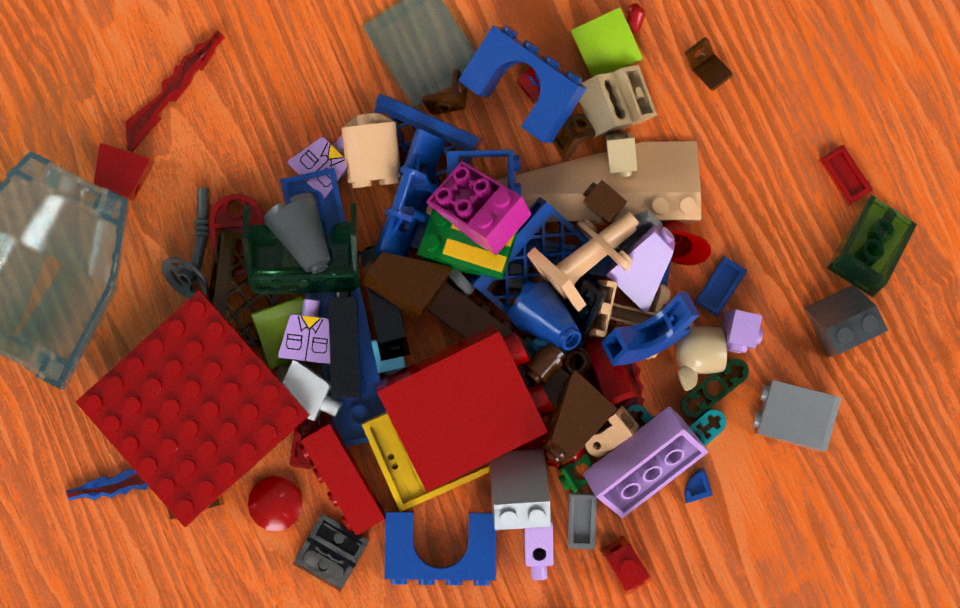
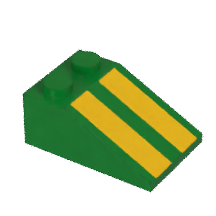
(451, 247)

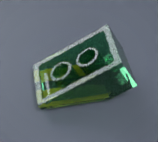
(872, 246)

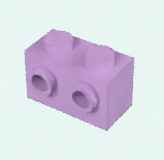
(741, 330)

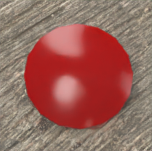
(275, 503)

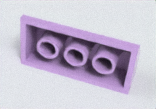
(645, 462)

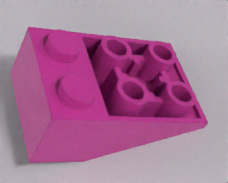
(480, 207)

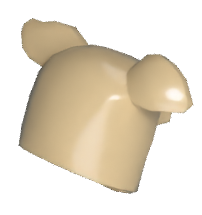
(700, 353)

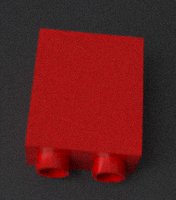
(464, 406)

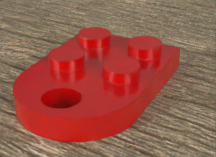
(223, 220)

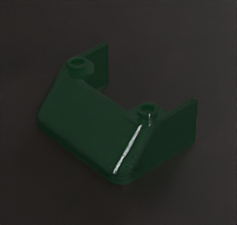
(276, 271)

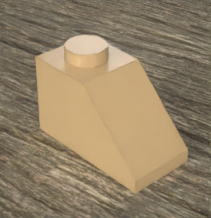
(621, 153)

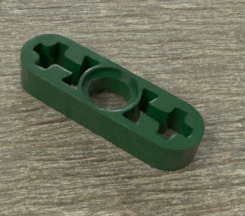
(693, 395)

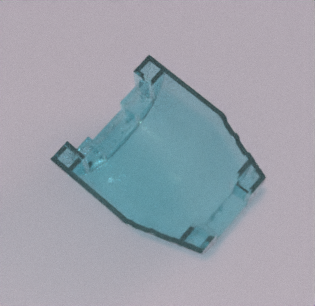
(55, 265)

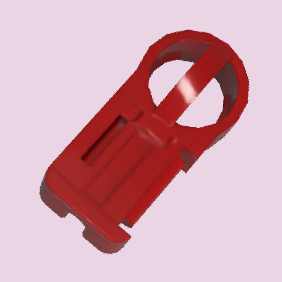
(297, 458)

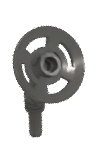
(186, 272)

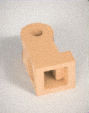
(617, 431)

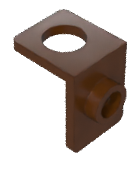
(708, 65)
(449, 100)

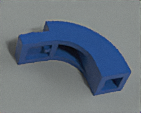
(652, 336)

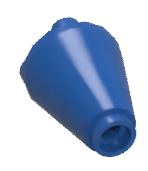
(545, 316)

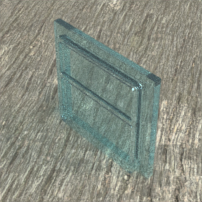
(420, 46)

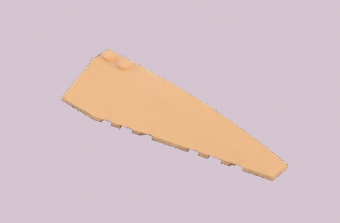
(663, 185)

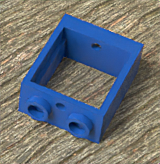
(513, 163)

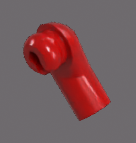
(635, 17)

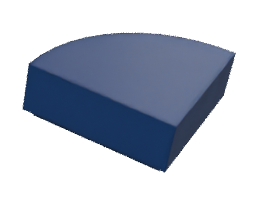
(697, 487)

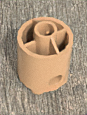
(371, 150)

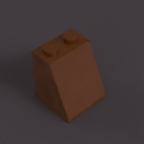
(576, 418)

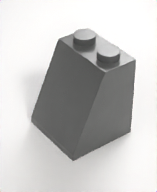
(845, 320)

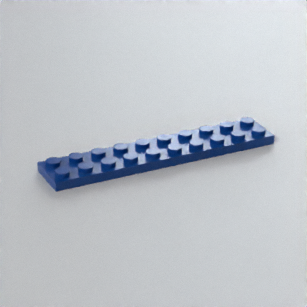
(369, 405)

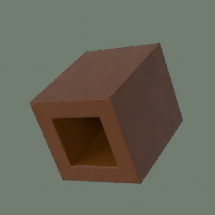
(603, 201)

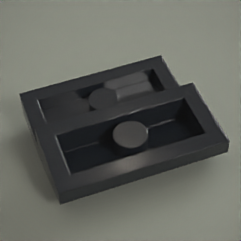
(594, 297)
(330, 552)

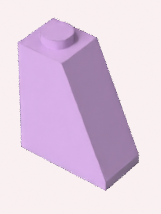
(650, 260)

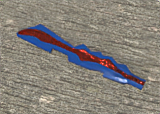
(108, 487)

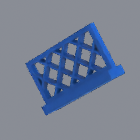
(428, 123)
(540, 213)

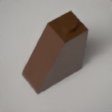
(406, 281)

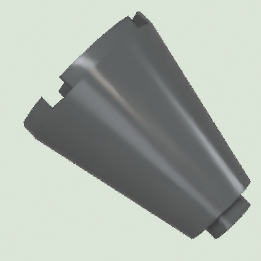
(300, 231)

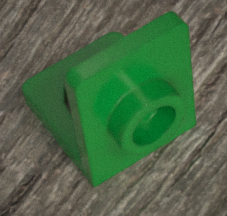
(567, 477)

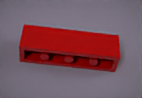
(343, 478)

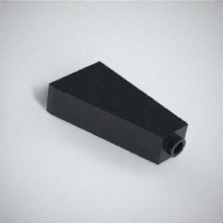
(386, 317)
(344, 346)

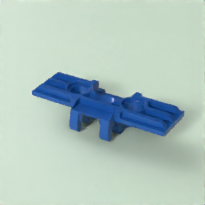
(411, 194)

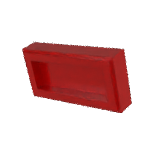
(845, 175)

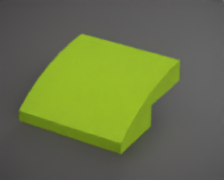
(606, 43)
(270, 328)

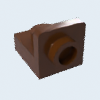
(571, 134)

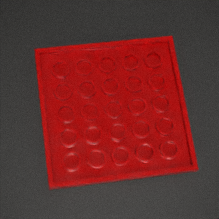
(192, 408)

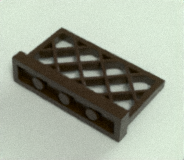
(222, 278)

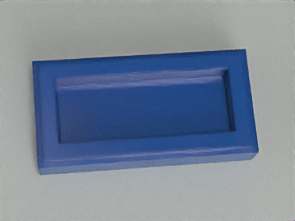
(720, 286)

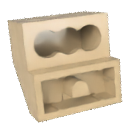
(617, 100)

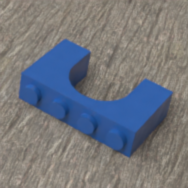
(558, 89)
(404, 562)

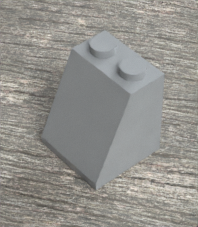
(796, 415)
(520, 490)

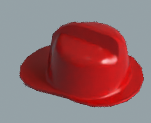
(688, 247)

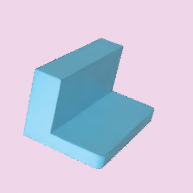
(387, 366)

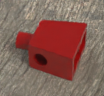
(121, 171)
(625, 565)

